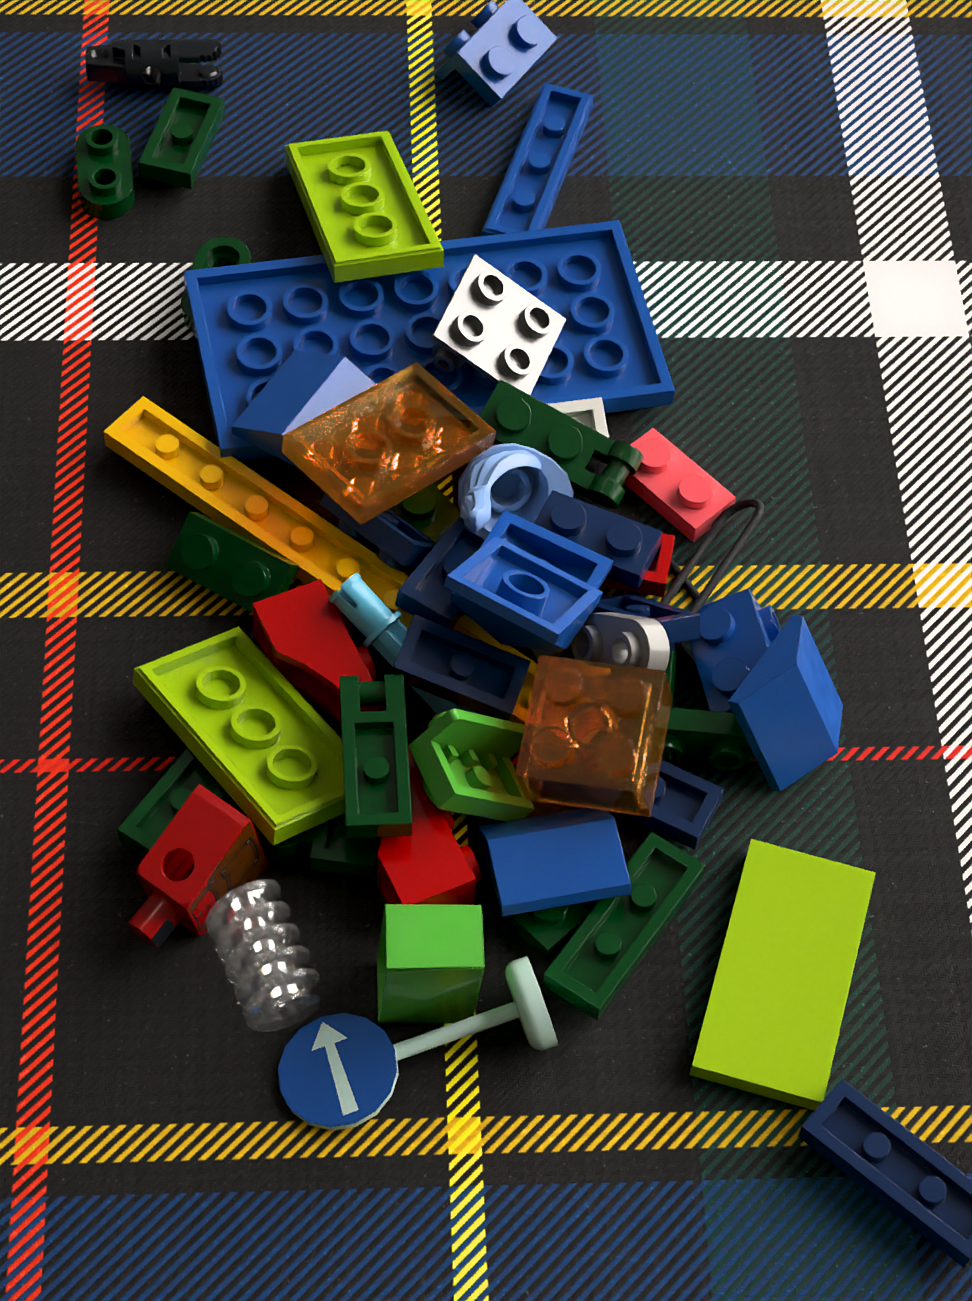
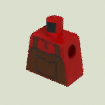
(194, 864)

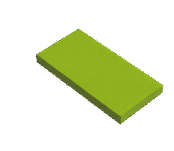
(363, 206)
(250, 732)
(784, 975)

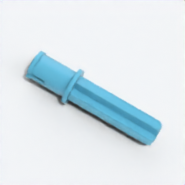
(380, 628)

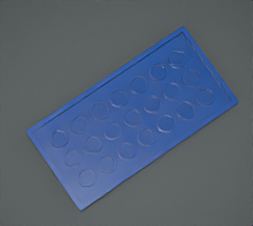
(261, 312)

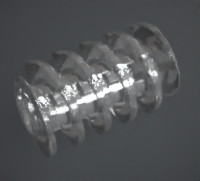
(262, 956)

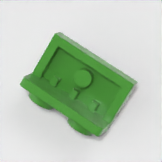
(470, 765)

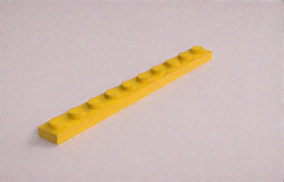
(266, 514)

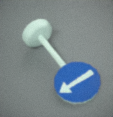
(347, 1068)

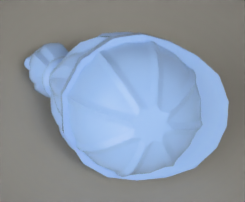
(508, 480)

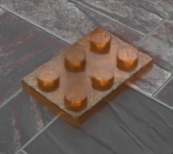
(388, 442)

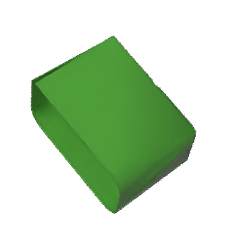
(429, 962)

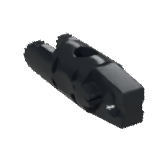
(155, 63)

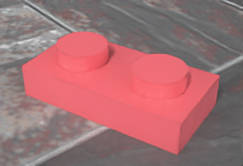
(677, 486)

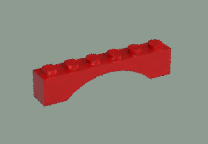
(312, 648)

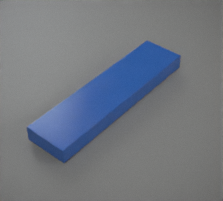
(540, 161)

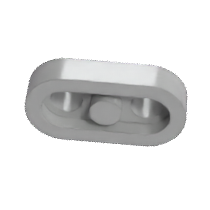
(622, 641)

